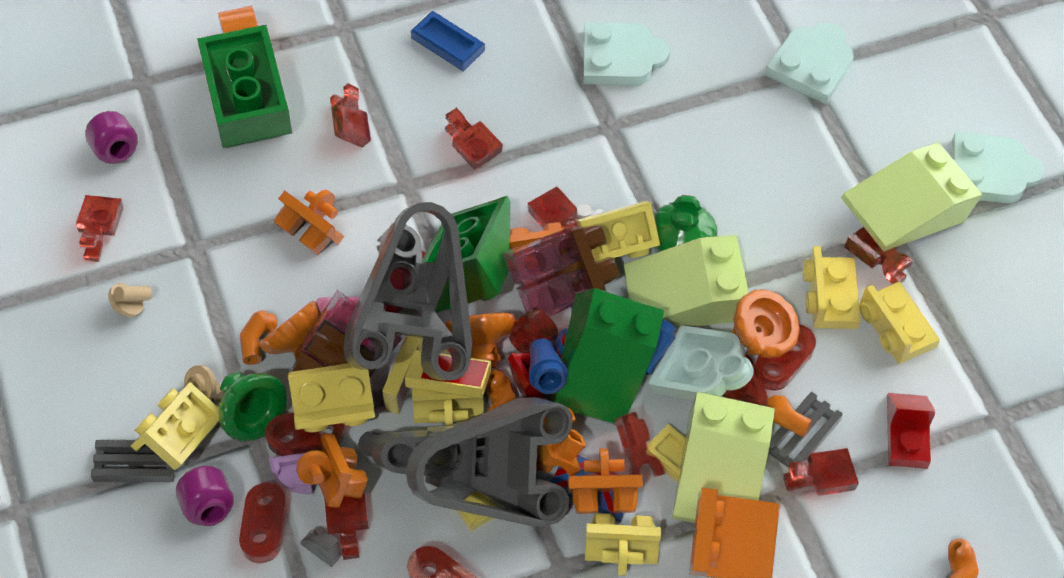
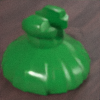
(683, 222)
(250, 404)

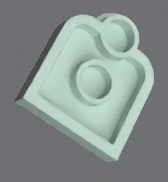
(621, 53)
(812, 61)
(996, 165)
(701, 363)

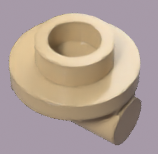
(128, 299)
(205, 381)

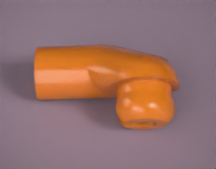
(251, 333)
(499, 389)
(788, 418)
(962, 559)

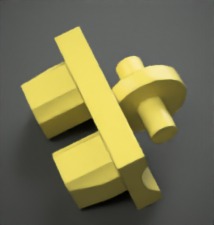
(444, 407)
(622, 543)

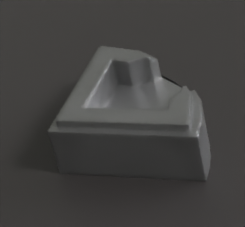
(322, 546)

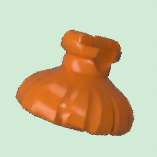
(766, 324)
(292, 332)
(486, 333)

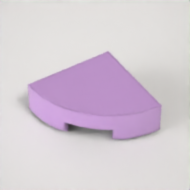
(285, 473)

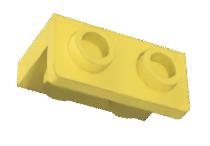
(626, 230)
(832, 291)
(898, 322)
(330, 397)
(179, 426)

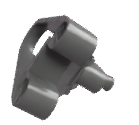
(402, 251)
(509, 461)

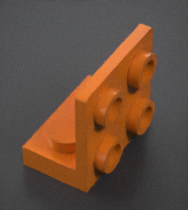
(733, 537)

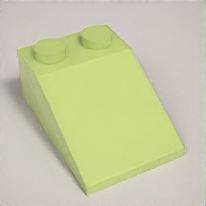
(913, 197)
(691, 281)
(722, 451)

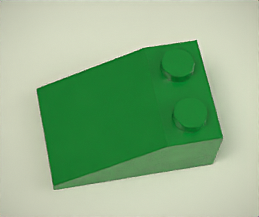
(245, 86)
(483, 238)
(607, 353)

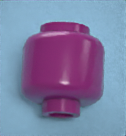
(111, 137)
(204, 496)

